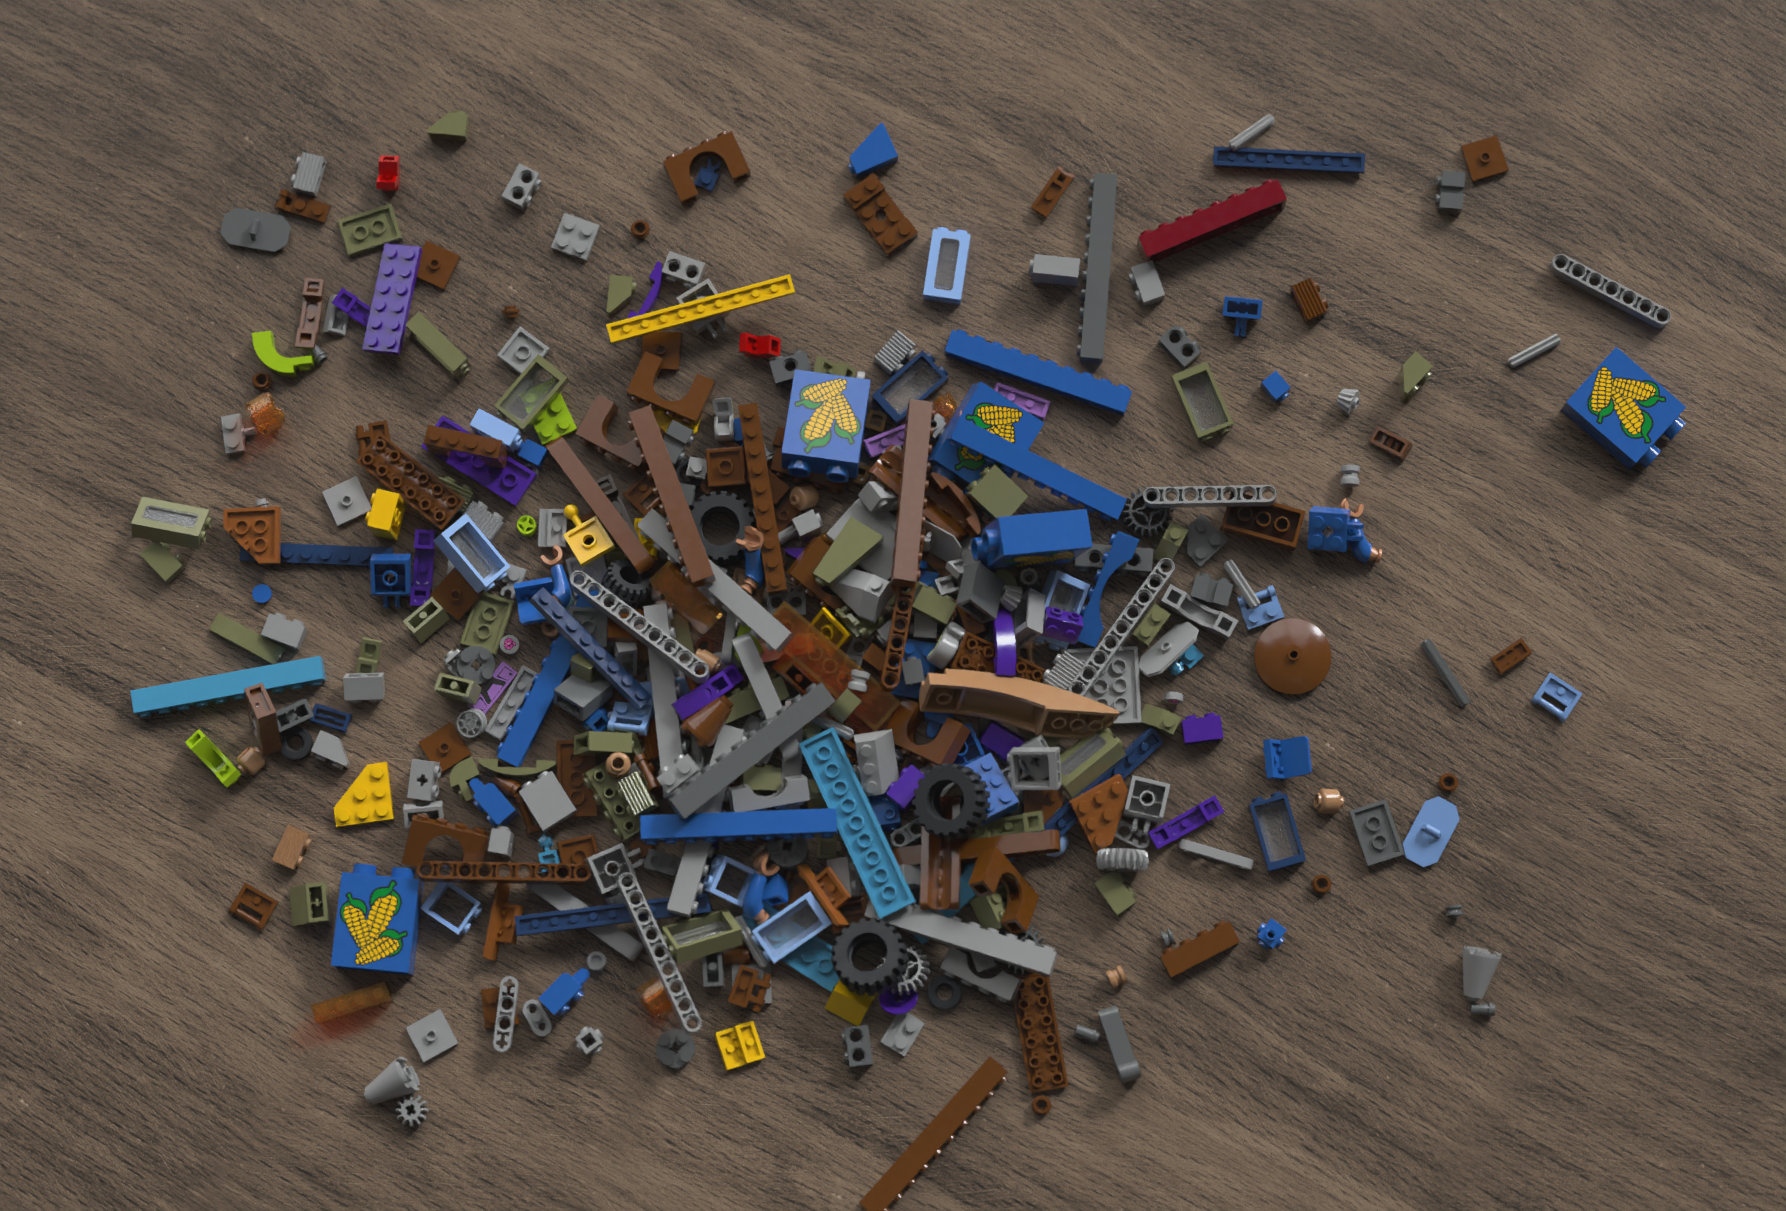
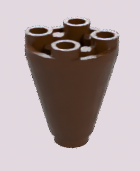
(708, 721)

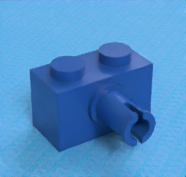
(1242, 310)

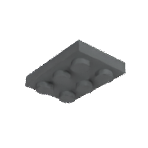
(1376, 832)

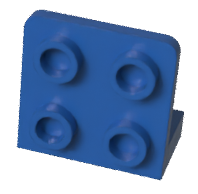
(524, 592)
(1287, 757)
(886, 812)

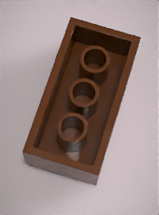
(1271, 525)

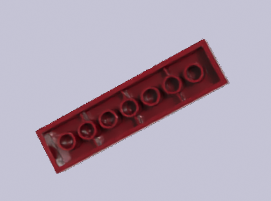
(1212, 221)

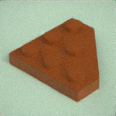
(256, 531)
(1100, 811)

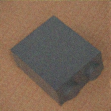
(980, 592)
(583, 697)

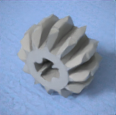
(405, 1112)

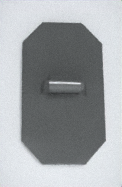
(255, 229)

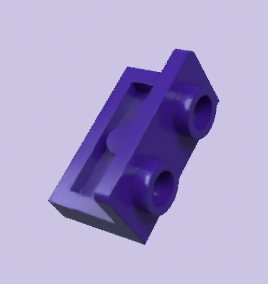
(1062, 625)

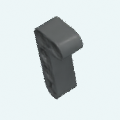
(1119, 1044)

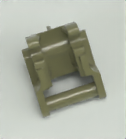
(858, 626)

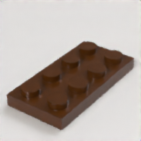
(570, 776)

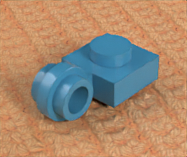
(1188, 658)
(548, 856)

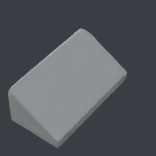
(335, 319)

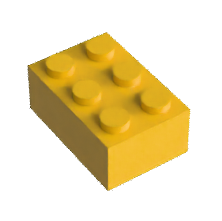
(386, 514)

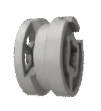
(472, 722)

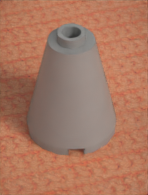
(1478, 971)
(392, 1082)

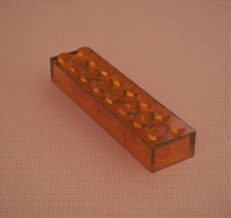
(832, 667)

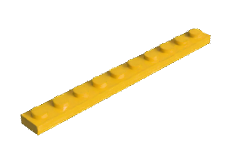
(700, 309)

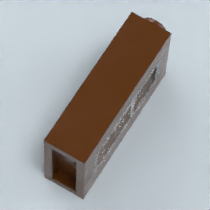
(263, 719)

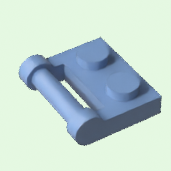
(1264, 613)
(1560, 692)
(627, 713)

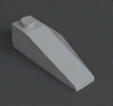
(864, 593)

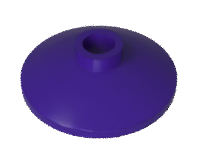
(889, 1003)

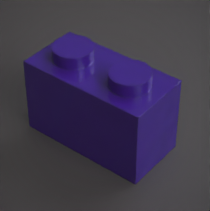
(1201, 729)
(999, 739)
(902, 791)

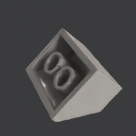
(876, 761)

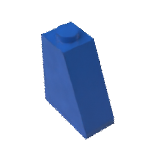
(873, 153)

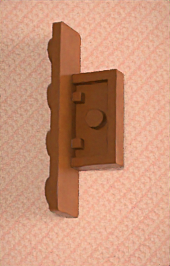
(828, 890)
(501, 923)

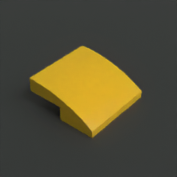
(739, 1045)

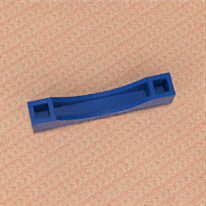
(1121, 551)

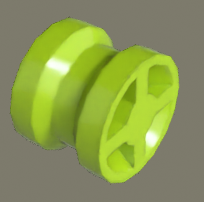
(524, 523)

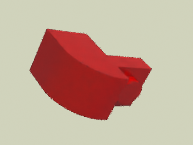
(388, 173)
(759, 346)

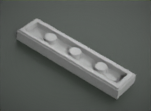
(511, 703)

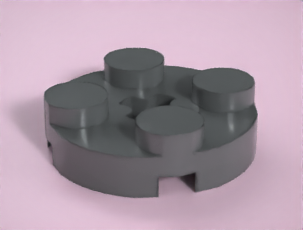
(467, 657)
(684, 1055)

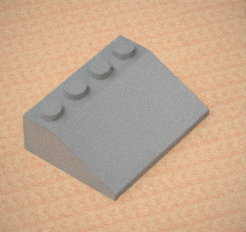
(882, 522)

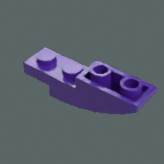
(707, 691)

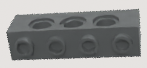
(1142, 555)

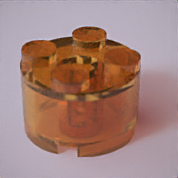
(265, 414)
(655, 998)

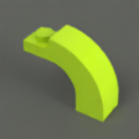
(265, 349)
(213, 758)

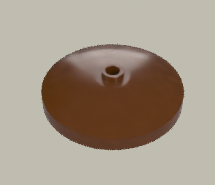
(1291, 674)

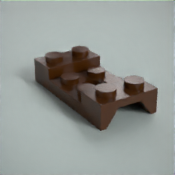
(870, 198)

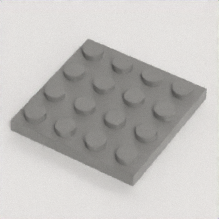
(1117, 684)

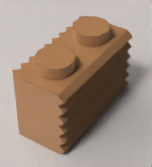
(292, 847)

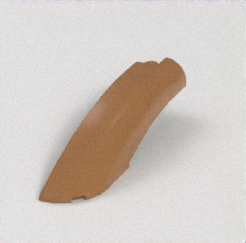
(1015, 702)

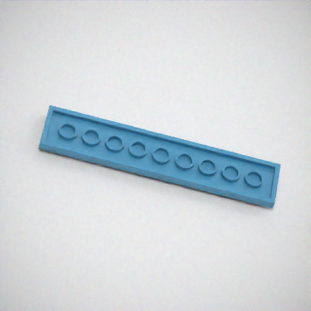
(857, 823)

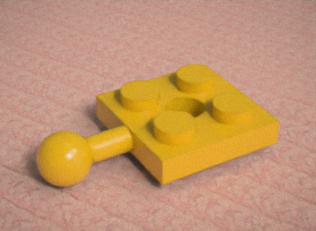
(590, 529)

